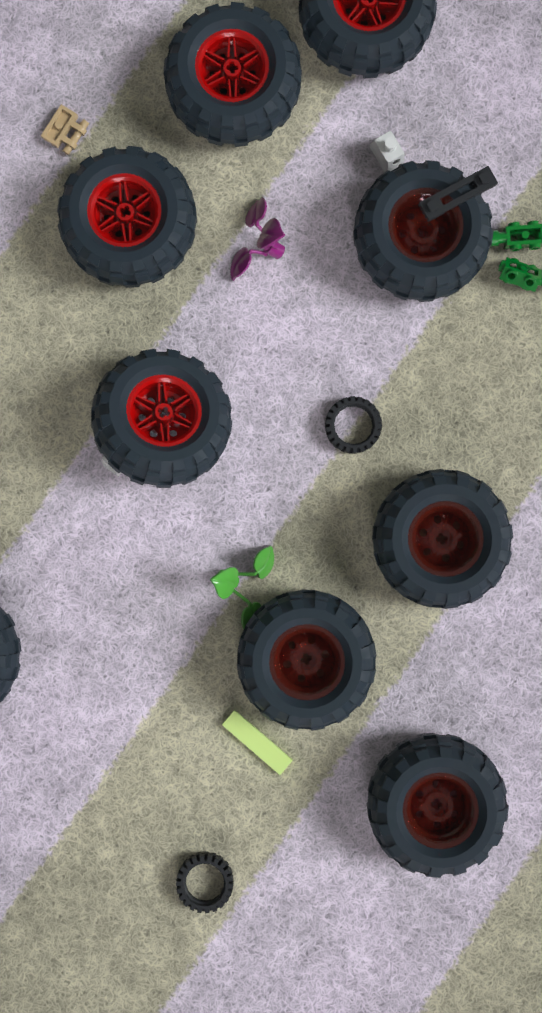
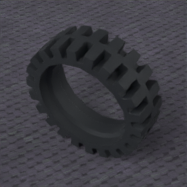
(368, 407)
(204, 905)

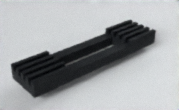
(433, 207)

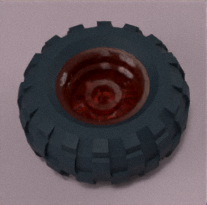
(389, 257)
(482, 530)
(317, 699)
(458, 839)

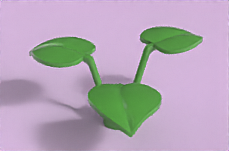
(228, 579)

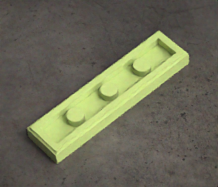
(257, 742)

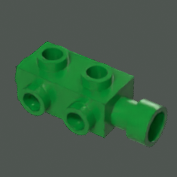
(521, 234)
(519, 274)

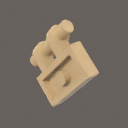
(60, 125)

